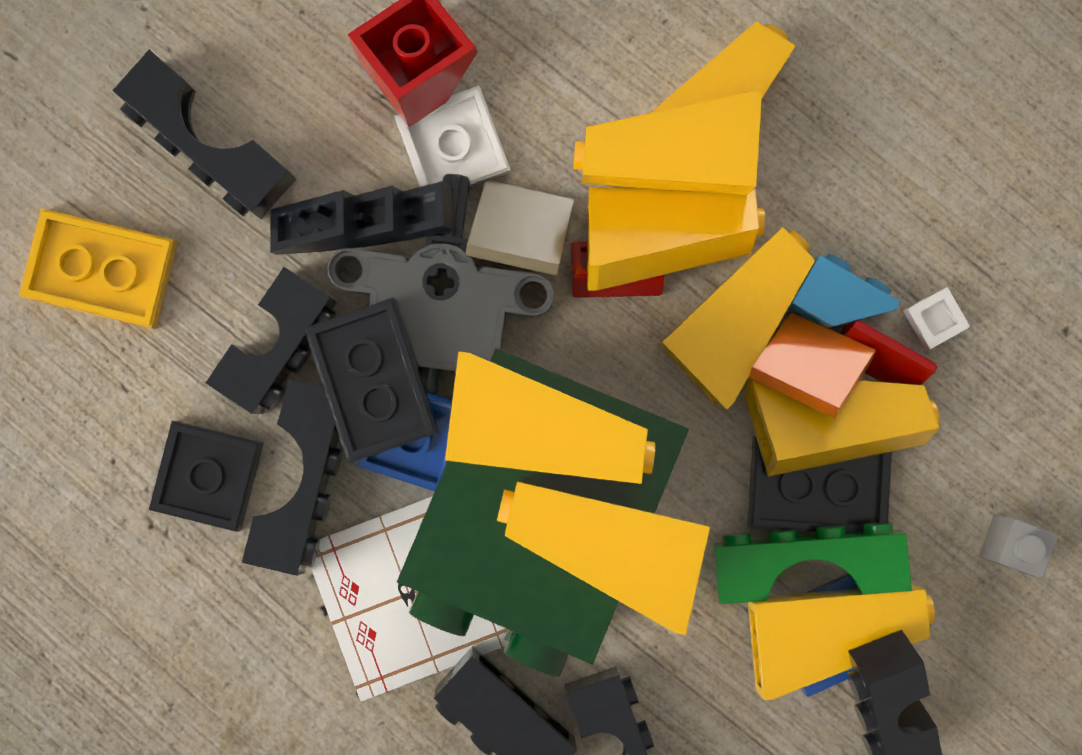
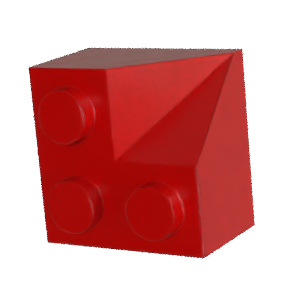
(414, 55)

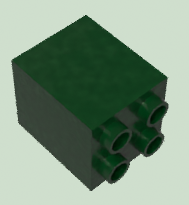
(471, 568)

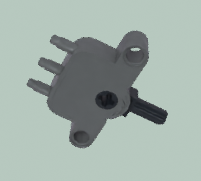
(461, 320)

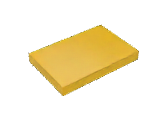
(98, 268)

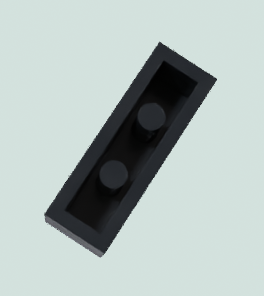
(498, 711)

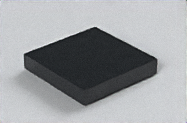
(206, 476)

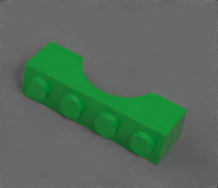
(872, 558)

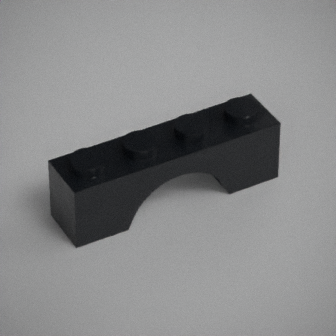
(165, 100)
(285, 537)

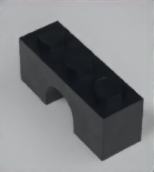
(257, 380)
(889, 684)
(604, 706)

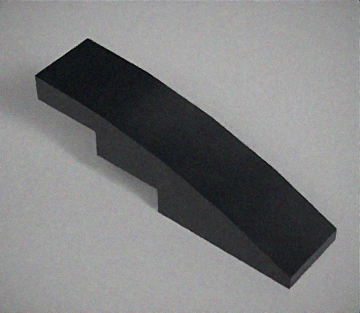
(361, 220)

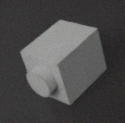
(1018, 546)

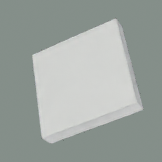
(455, 141)

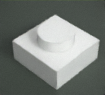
(936, 318)

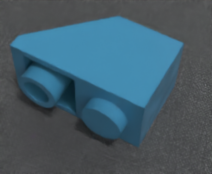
(837, 296)

